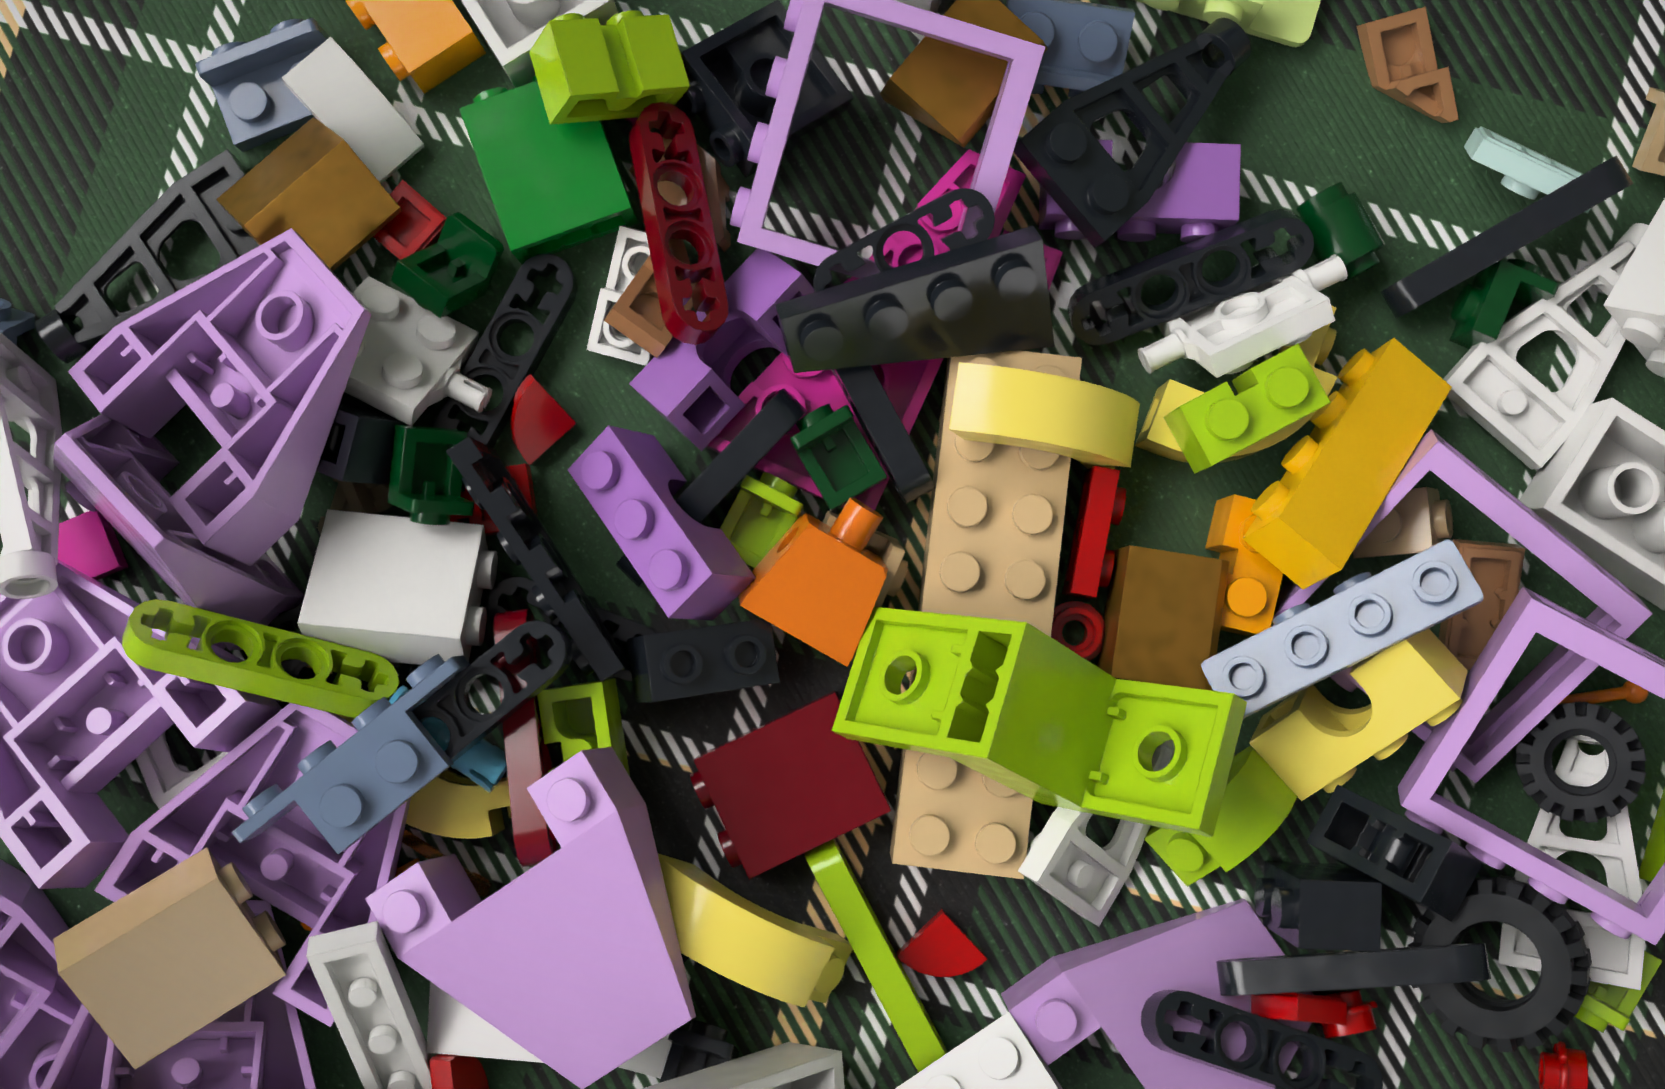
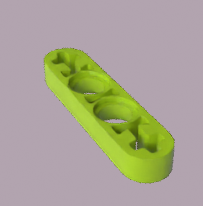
(265, 651)
(876, 954)

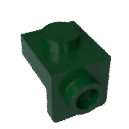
(452, 269)
(1485, 303)
(836, 455)
(425, 476)

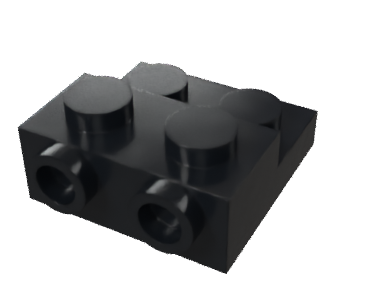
(730, 83)

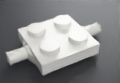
(1249, 324)
(411, 356)

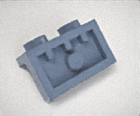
(1082, 38)
(251, 83)

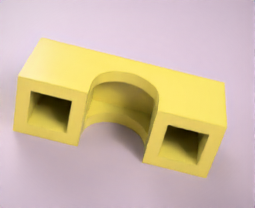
(1321, 744)

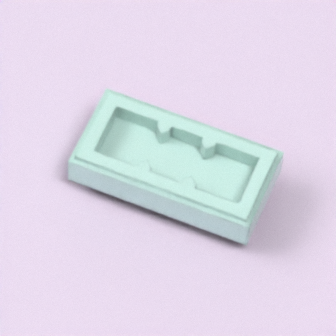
(1523, 169)

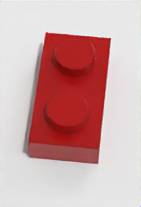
(1099, 506)

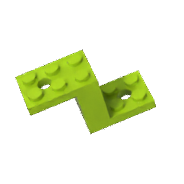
(1041, 718)

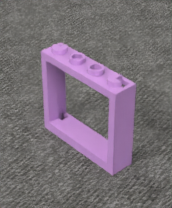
(786, 85)
(1561, 670)
(1486, 841)

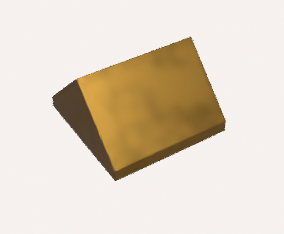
(952, 85)
(316, 190)
(1162, 616)

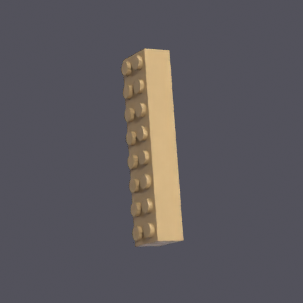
(991, 557)

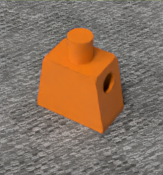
(821, 581)

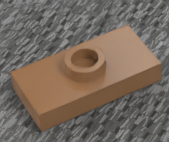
(1498, 574)

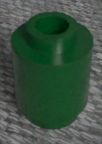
(1342, 229)

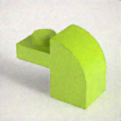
(1250, 812)

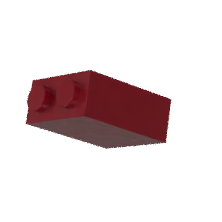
(787, 787)

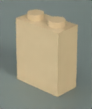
(171, 956)

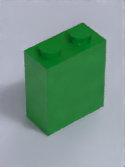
(545, 180)

